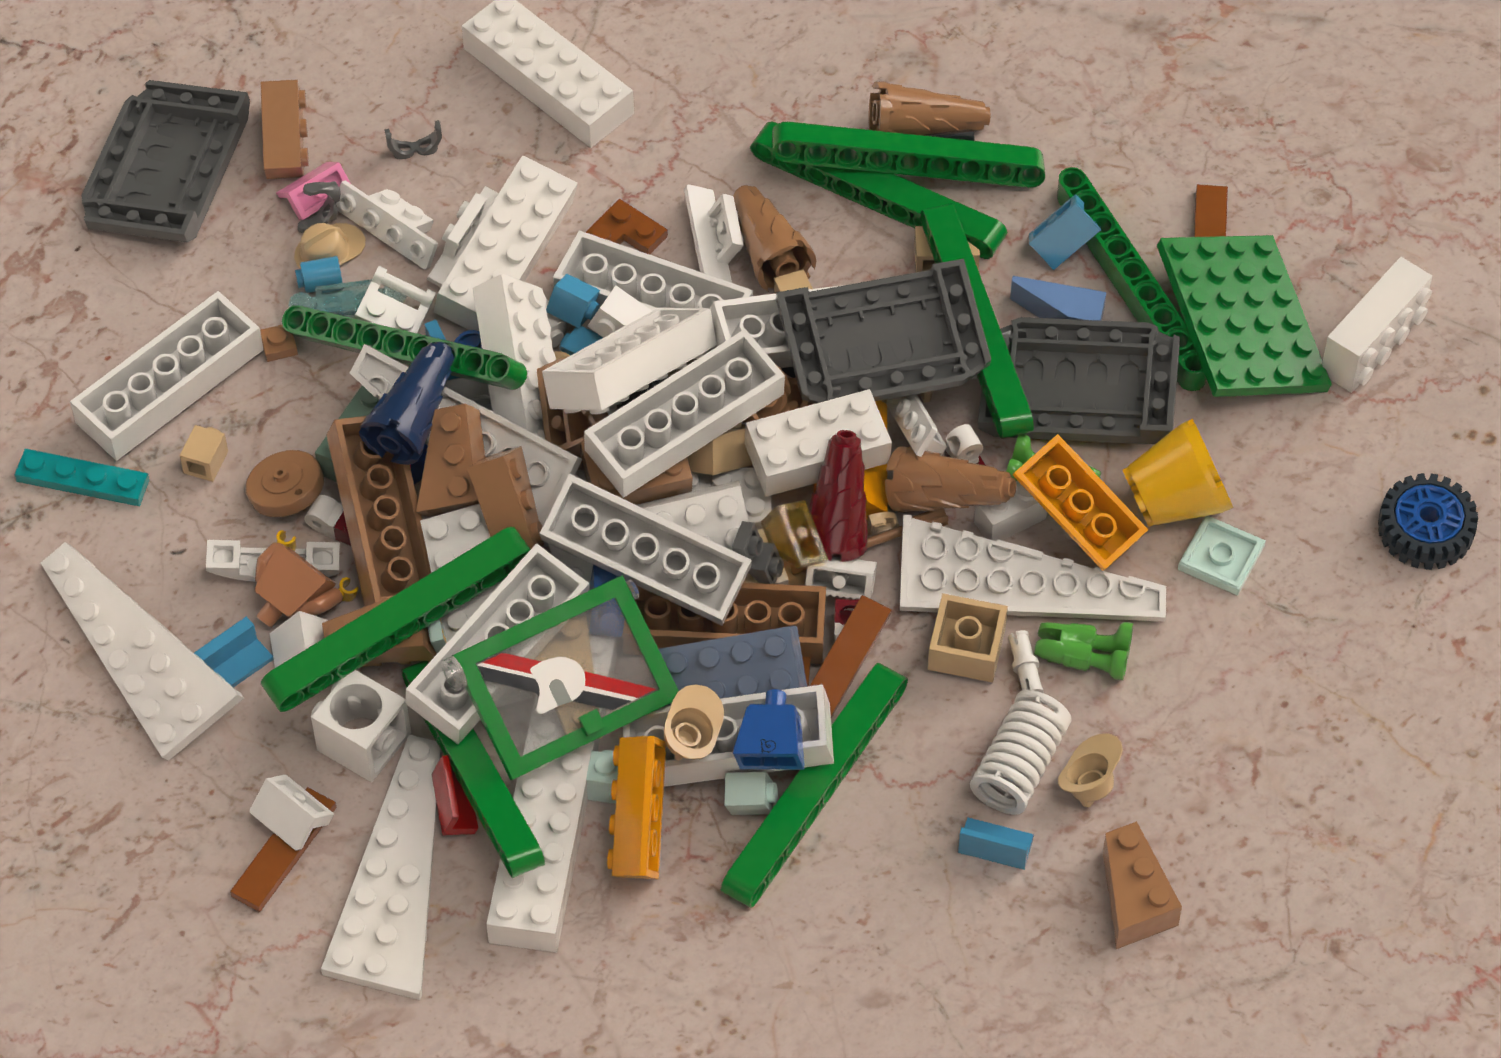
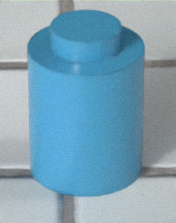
(318, 273)

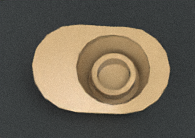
(328, 241)
(693, 722)
(1091, 768)

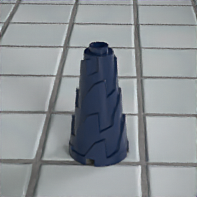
(405, 414)

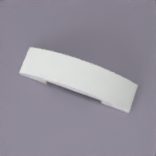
(239, 563)

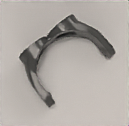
(432, 139)
(325, 214)

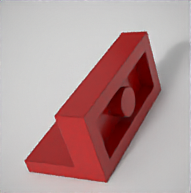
(453, 807)

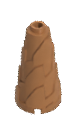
(923, 111)
(770, 239)
(943, 482)

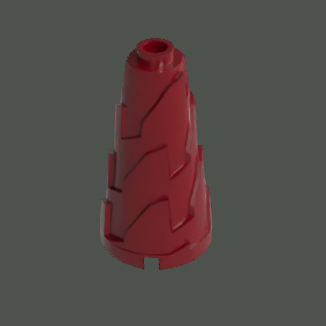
(840, 498)

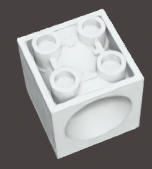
(363, 749)

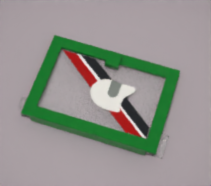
(564, 676)

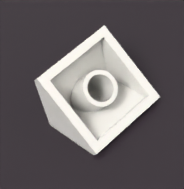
(295, 636)

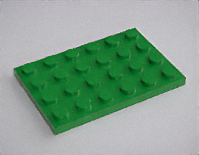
(1243, 315)

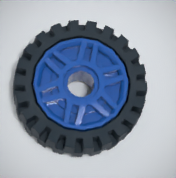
(1438, 541)

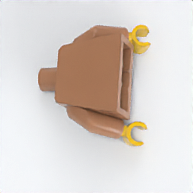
(294, 584)

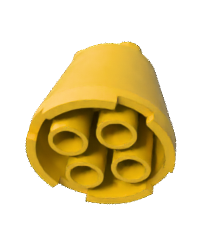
(1177, 479)

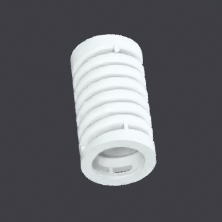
(1020, 752)

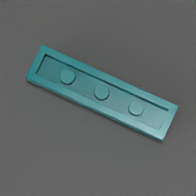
(82, 477)

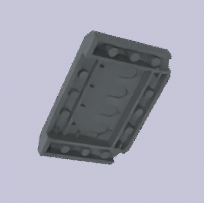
(165, 160)
(885, 335)
(1093, 379)

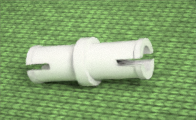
(1025, 663)

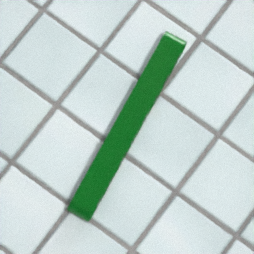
(908, 154)
(886, 195)
(1131, 275)
(401, 345)
(998, 380)
(394, 620)
(813, 787)
(487, 795)

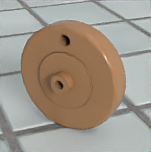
(284, 483)

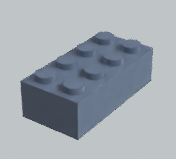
(740, 663)

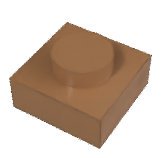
(278, 343)

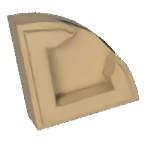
(881, 522)

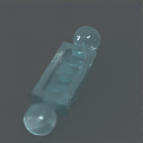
(340, 298)

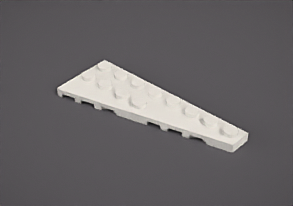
(545, 462)
(1015, 576)
(157, 674)
(386, 912)

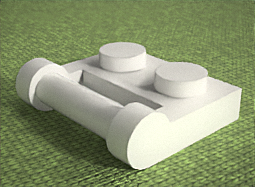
(389, 312)

